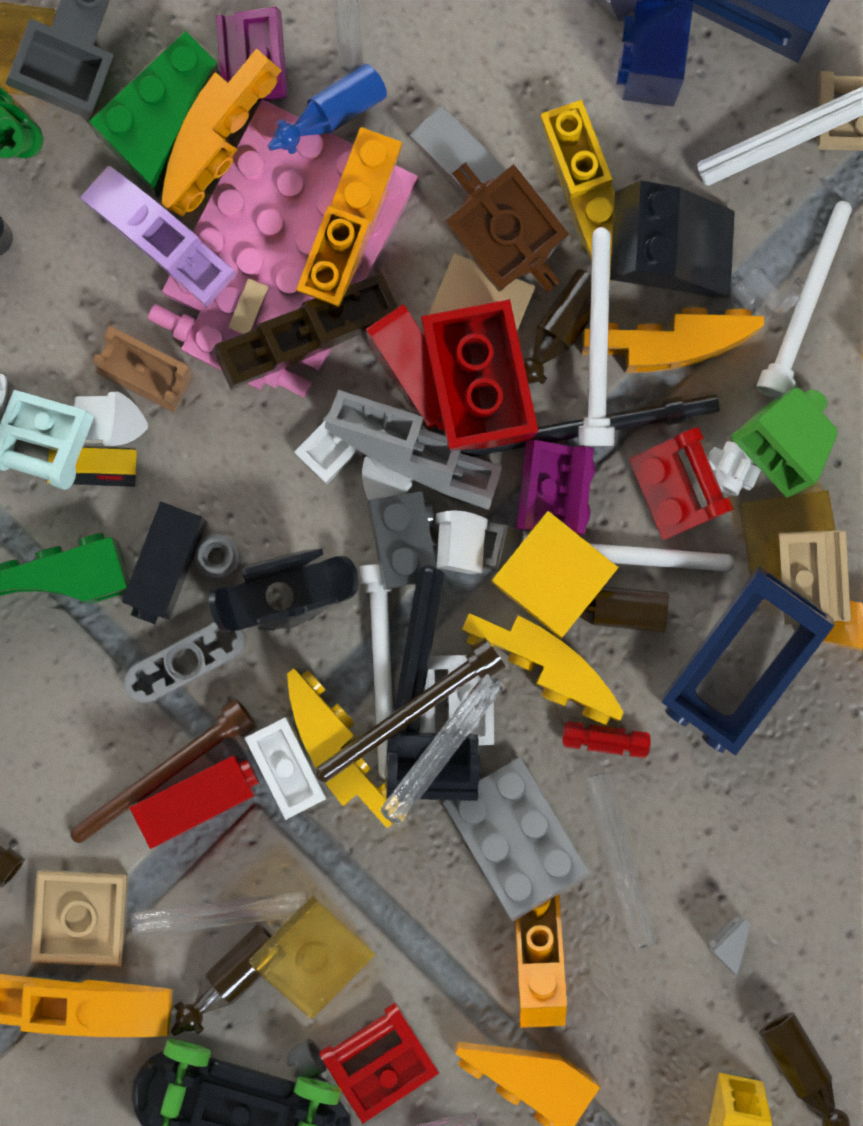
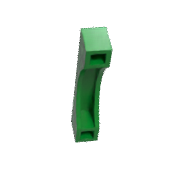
(86, 572)

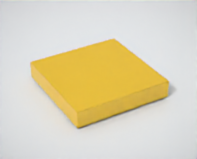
(554, 574)

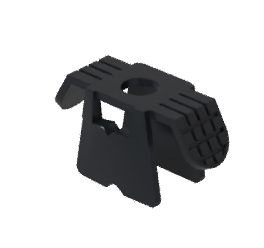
(313, 590)

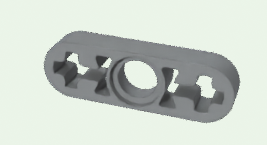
(161, 686)

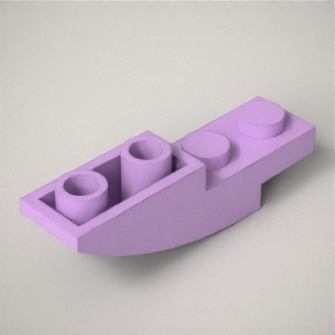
(158, 235)

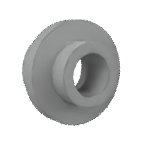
(203, 552)

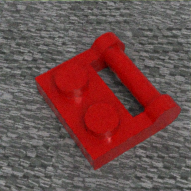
(670, 489)
(386, 1076)

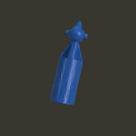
(332, 108)

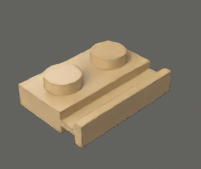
(817, 570)

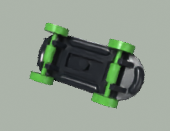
(197, 1090)

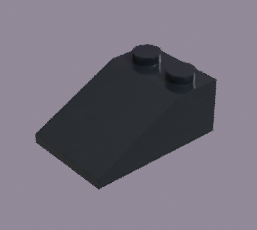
(671, 240)

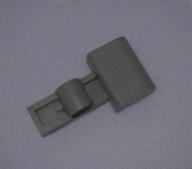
(61, 60)

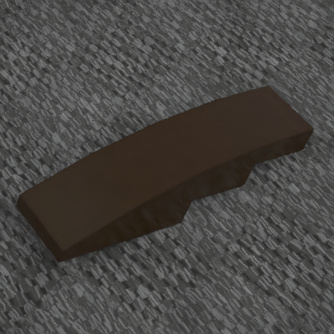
(303, 332)

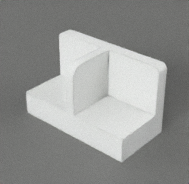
(286, 767)

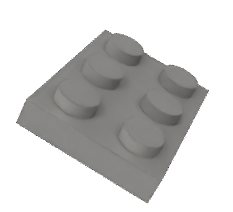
(517, 840)

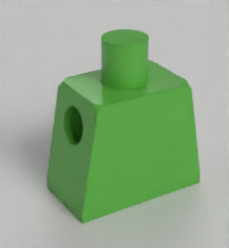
(789, 439)

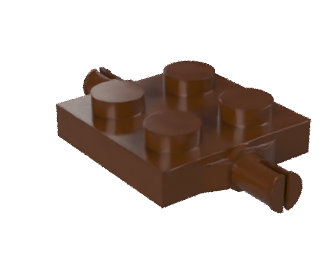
(506, 228)

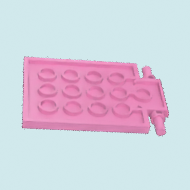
(264, 229)

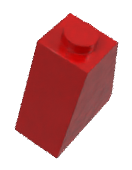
(405, 357)
(195, 800)

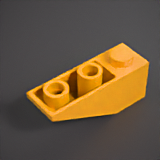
(541, 966)
(540, 1079)

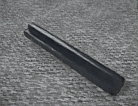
(419, 638)

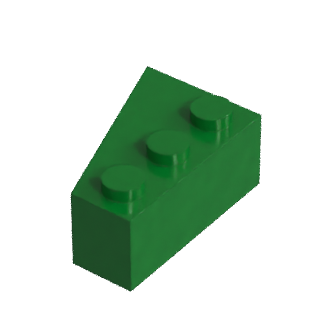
(150, 110)

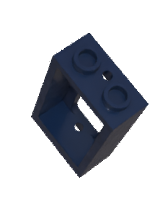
(775, 24)
(734, 730)

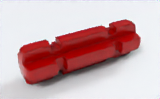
(606, 739)

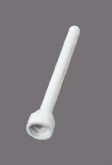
(779, 376)
(596, 427)
(662, 557)
(371, 577)

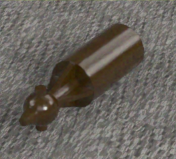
(561, 325)
(628, 609)
(223, 982)
(802, 1067)

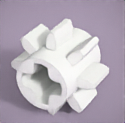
(733, 468)

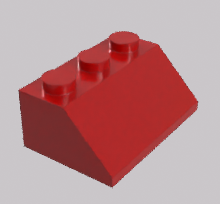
(480, 376)

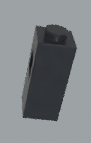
(163, 563)

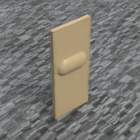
(248, 306)

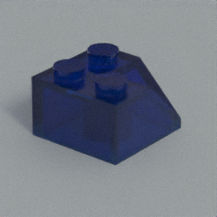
(656, 52)

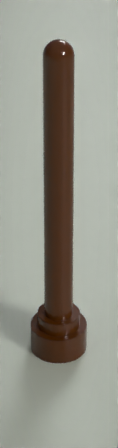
(232, 722)

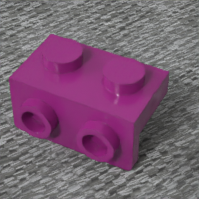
(556, 481)

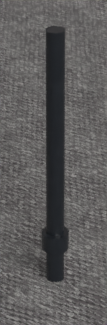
(671, 411)

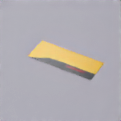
(104, 467)

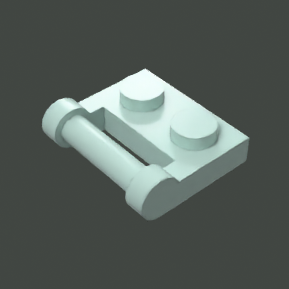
(45, 425)

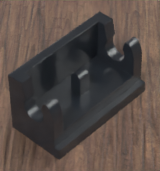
(455, 781)

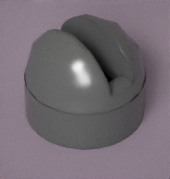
(307, 1059)

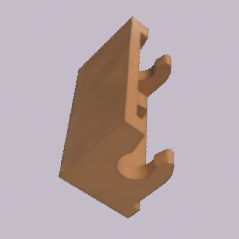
(143, 369)

